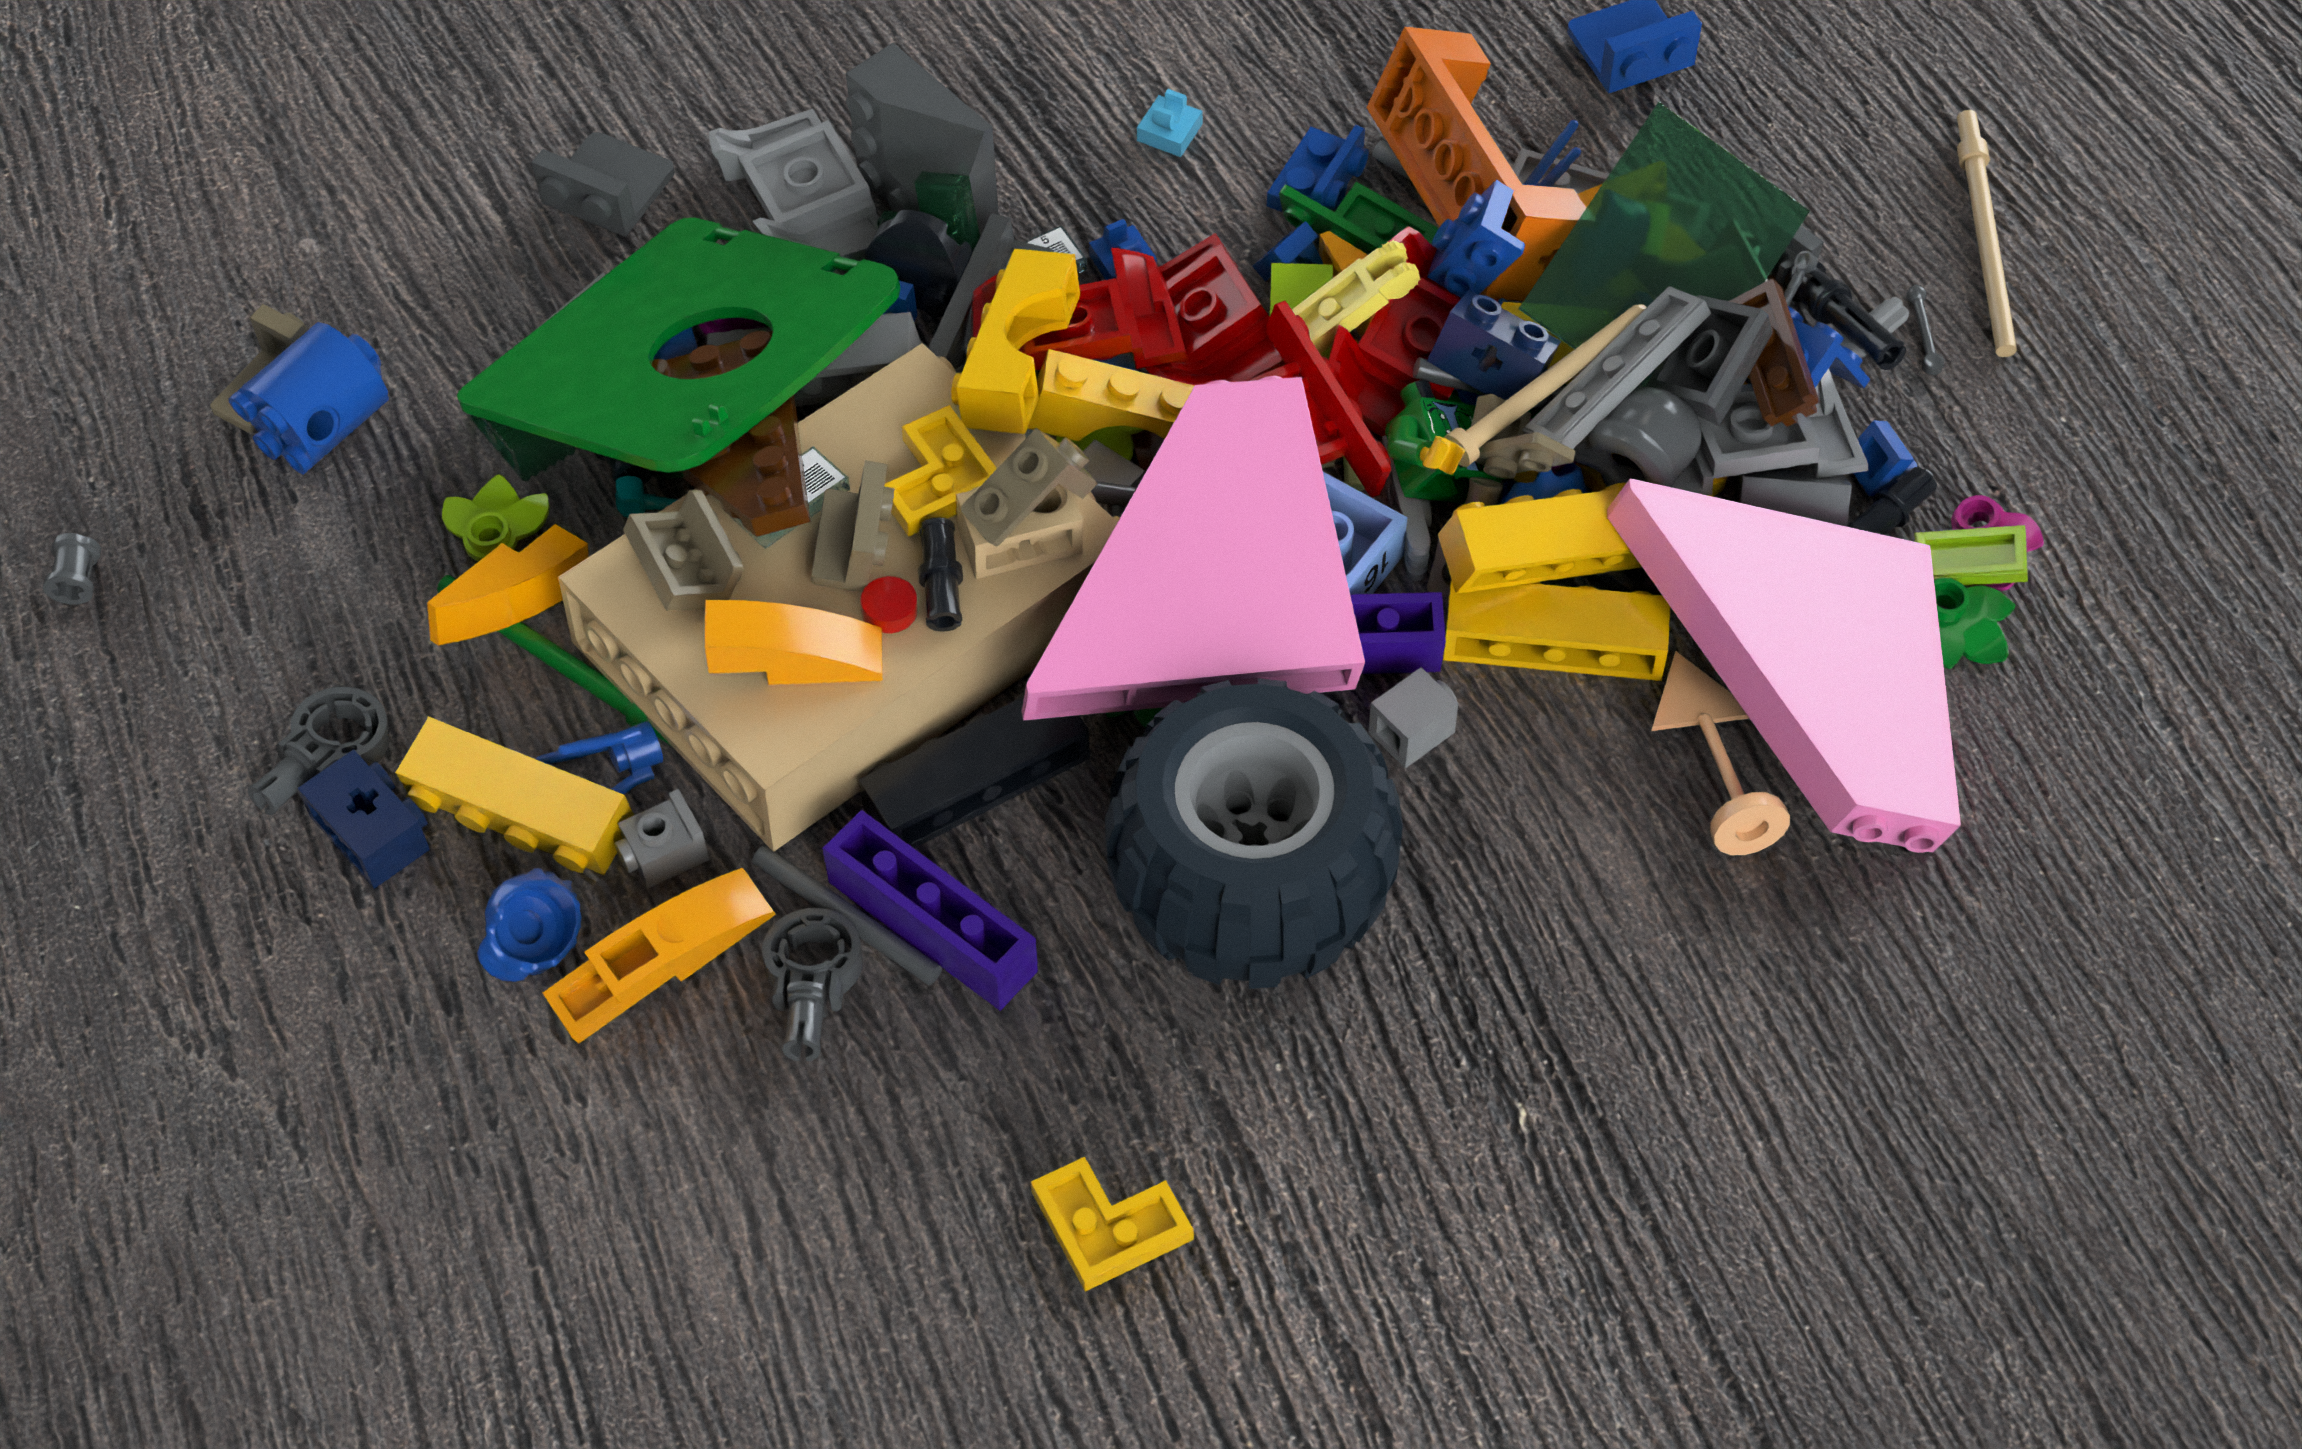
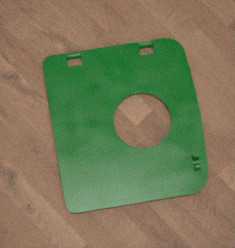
(591, 369)

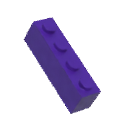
(1400, 631)
(931, 910)

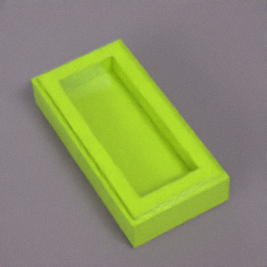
(1978, 554)

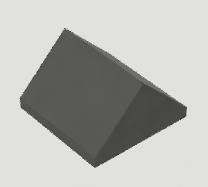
(1715, 358)
(1796, 494)

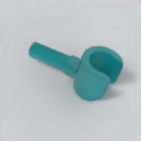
(633, 500)

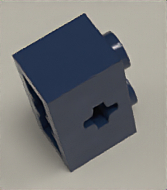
(1492, 347)
(365, 818)

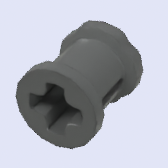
(72, 569)

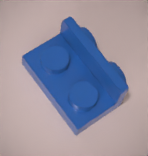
(1322, 167)

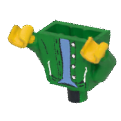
(1423, 457)

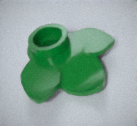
(1971, 622)

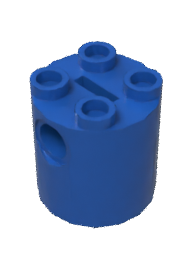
(312, 396)

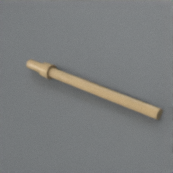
(1974, 158)

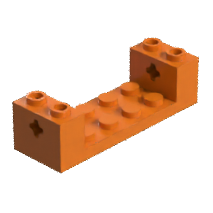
(1450, 155)

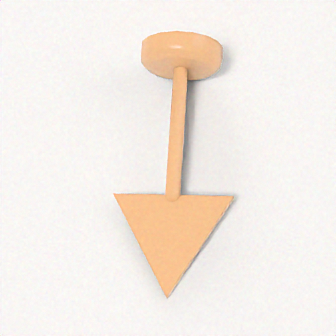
(1692, 699)

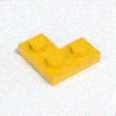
(950, 465)
(1105, 1237)

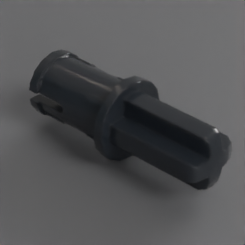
(1893, 506)

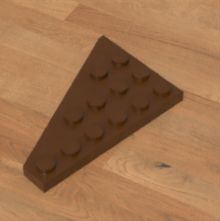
(763, 470)

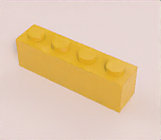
(1533, 540)
(1560, 630)
(514, 796)

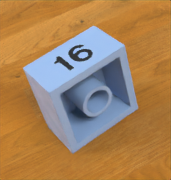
(1367, 534)

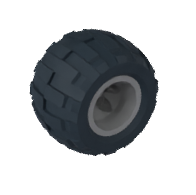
(1244, 889)

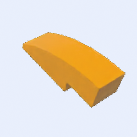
(504, 587)
(790, 643)

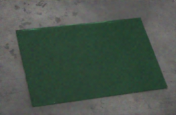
(1664, 217)

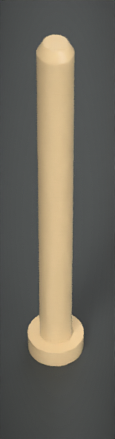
(1539, 388)

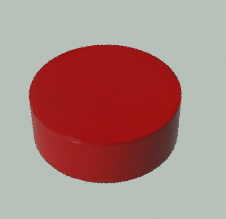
(889, 604)

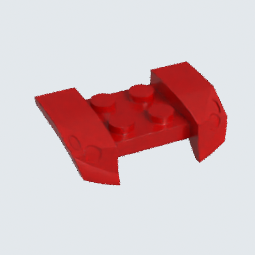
(1110, 317)
(1217, 319)
(1397, 335)

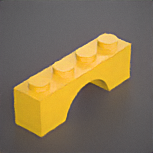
(999, 381)
(1091, 395)

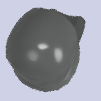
(1651, 430)

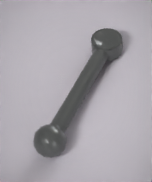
(1805, 263)
(1932, 362)

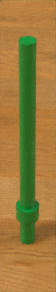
(569, 667)

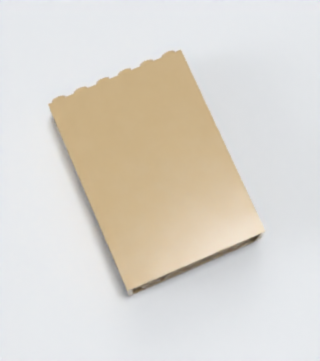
(800, 748)

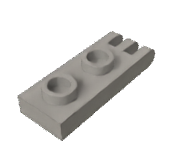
(1418, 519)

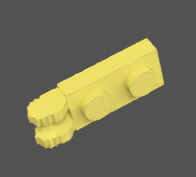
(1357, 293)

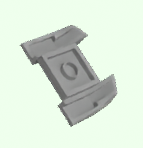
(801, 182)
(1750, 444)

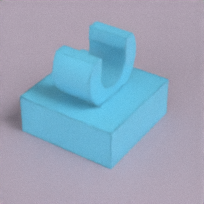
(1170, 123)

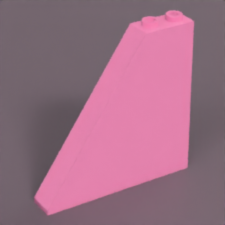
(1212, 568)
(1822, 646)

